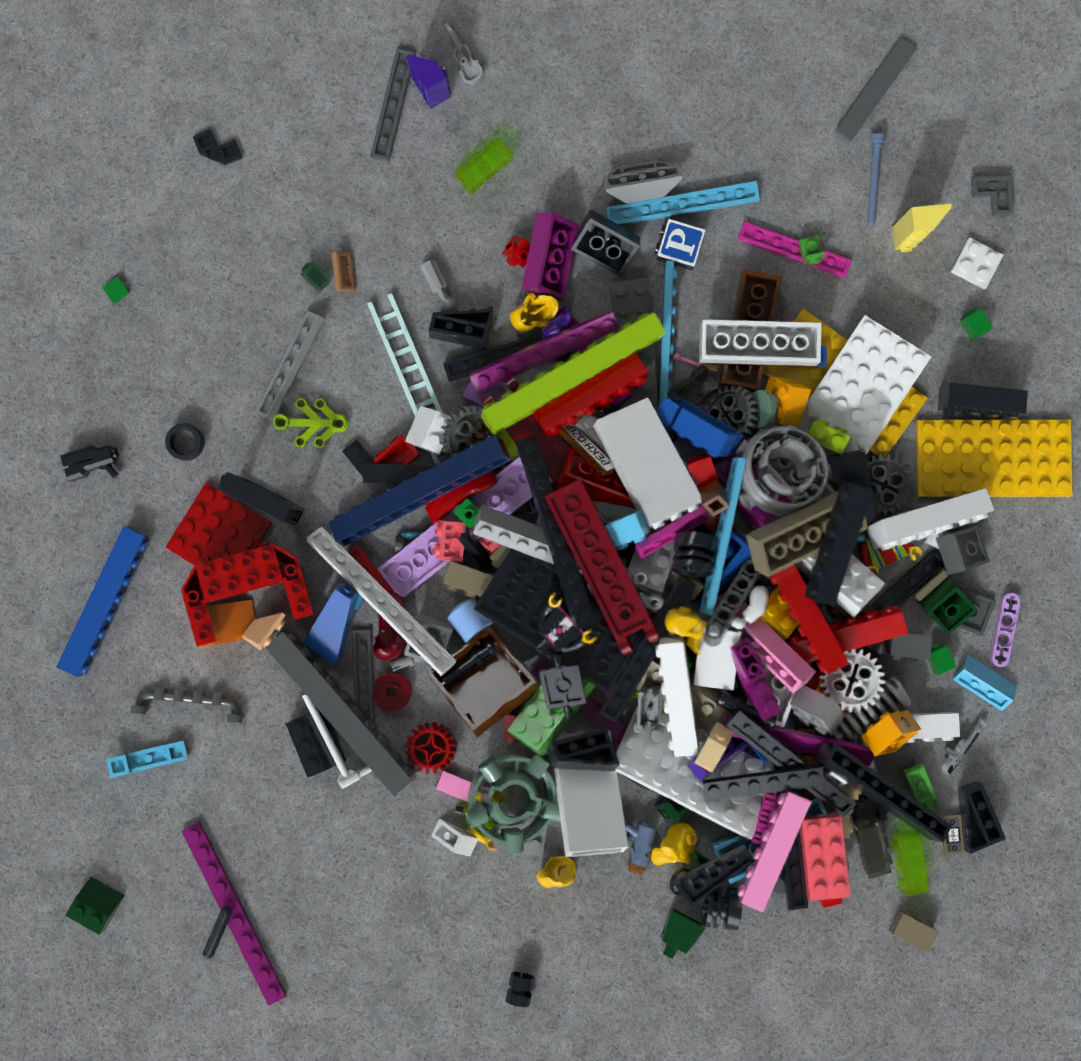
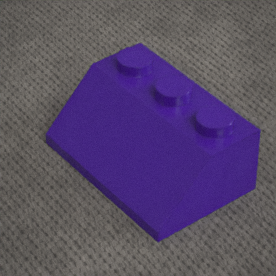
(429, 79)

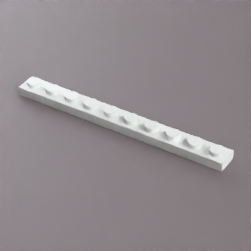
(381, 600)

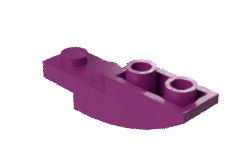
(752, 679)

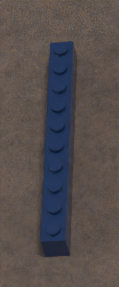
(420, 490)

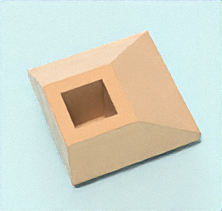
(261, 630)

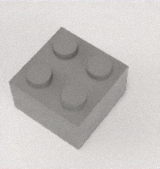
(817, 710)

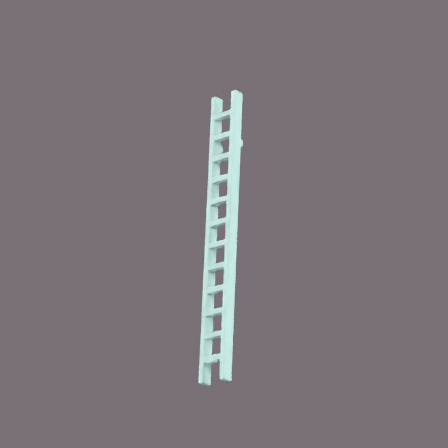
(400, 373)

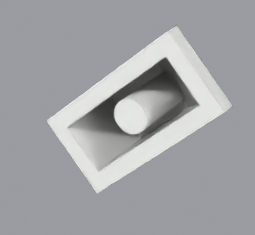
(454, 838)

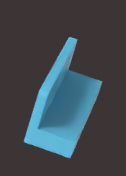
(985, 683)

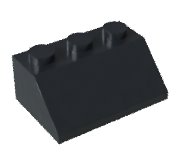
(605, 243)
(311, 746)

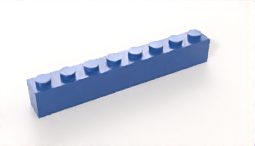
(102, 602)

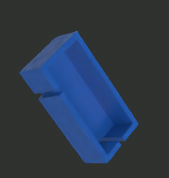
(699, 427)

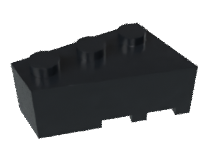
(462, 327)

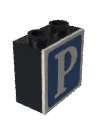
(679, 244)

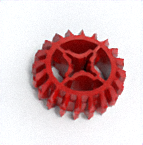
(439, 748)

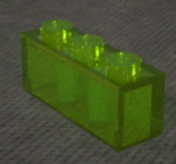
(483, 166)
(910, 863)

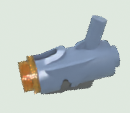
(642, 845)

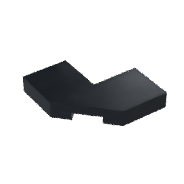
(222, 154)

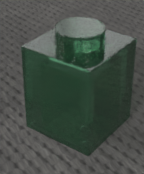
(315, 276)

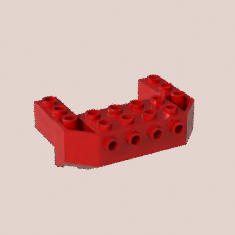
(240, 574)

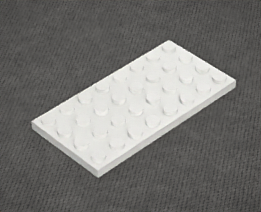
(865, 385)
(649, 761)

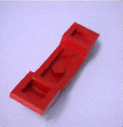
(440, 507)

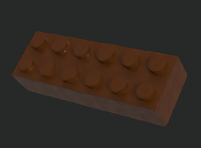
(754, 302)

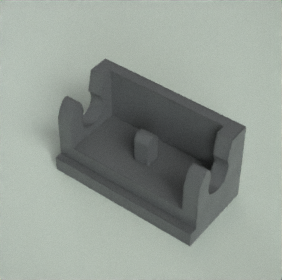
(649, 706)

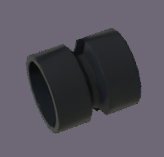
(519, 993)

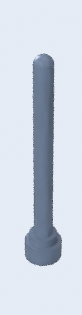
(876, 141)

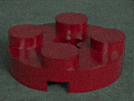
(390, 702)

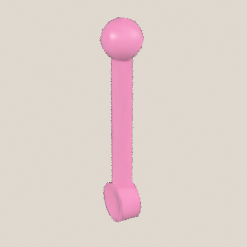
(677, 356)

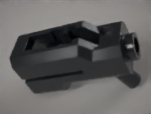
(88, 459)

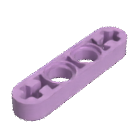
(1008, 630)

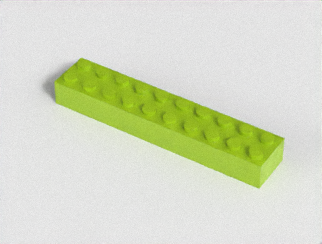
(577, 370)

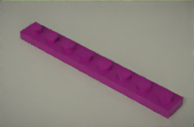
(544, 350)

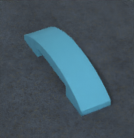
(147, 759)

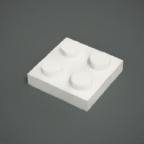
(977, 263)

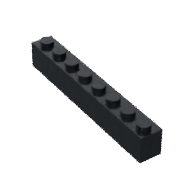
(882, 792)

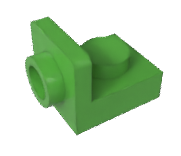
(811, 250)

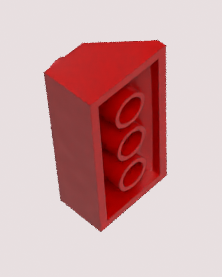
(601, 489)

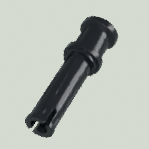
(476, 659)
(733, 703)

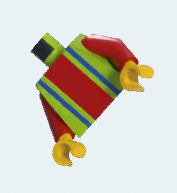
(877, 558)

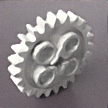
(869, 686)

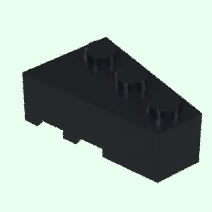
(584, 752)
(978, 818)

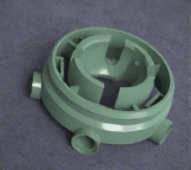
(499, 779)

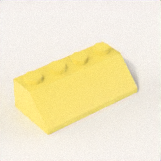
(917, 225)

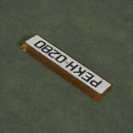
(588, 449)

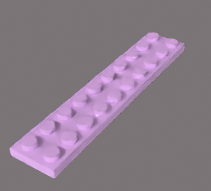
(418, 563)

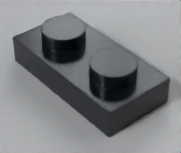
(358, 456)

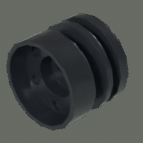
(693, 554)
(720, 907)

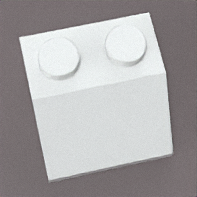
(426, 430)

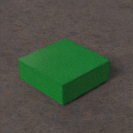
(116, 290)

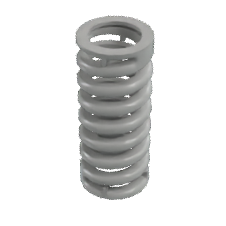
(897, 690)

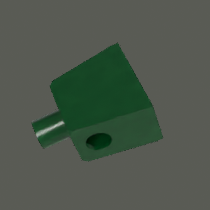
(680, 932)

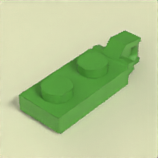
(921, 786)

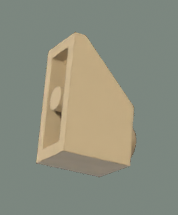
(714, 747)

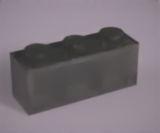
(872, 846)

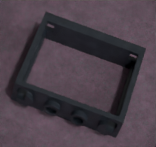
(260, 498)

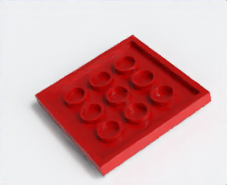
(216, 526)

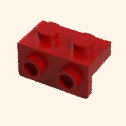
(397, 453)

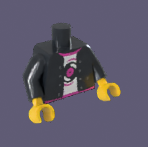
(558, 630)

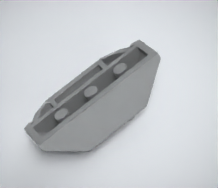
(642, 181)

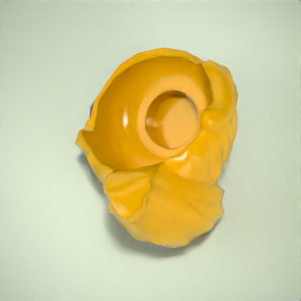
(558, 872)

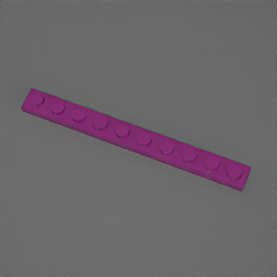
(238, 922)

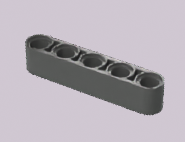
(728, 610)

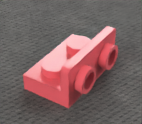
(448, 543)

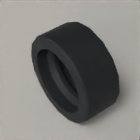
(169, 442)

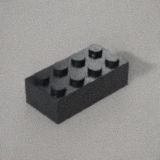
(982, 401)

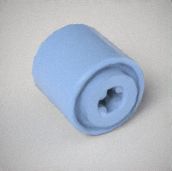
(468, 621)

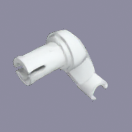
(757, 607)

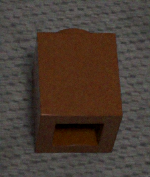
(714, 498)

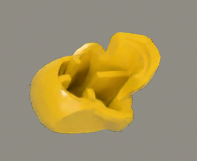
(533, 312)
(686, 624)
(676, 845)

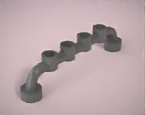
(181, 696)

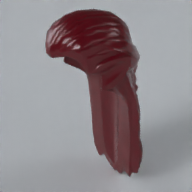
(388, 642)

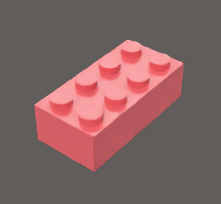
(824, 857)

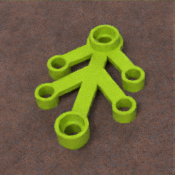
(314, 423)

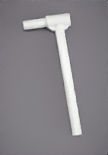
(347, 776)

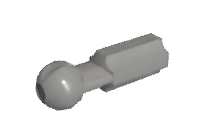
(438, 285)

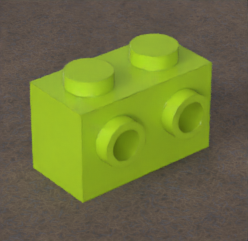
(828, 437)

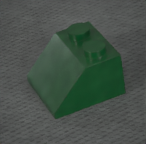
(947, 606)
(95, 906)

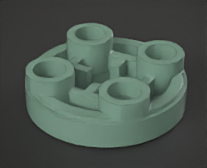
(767, 405)

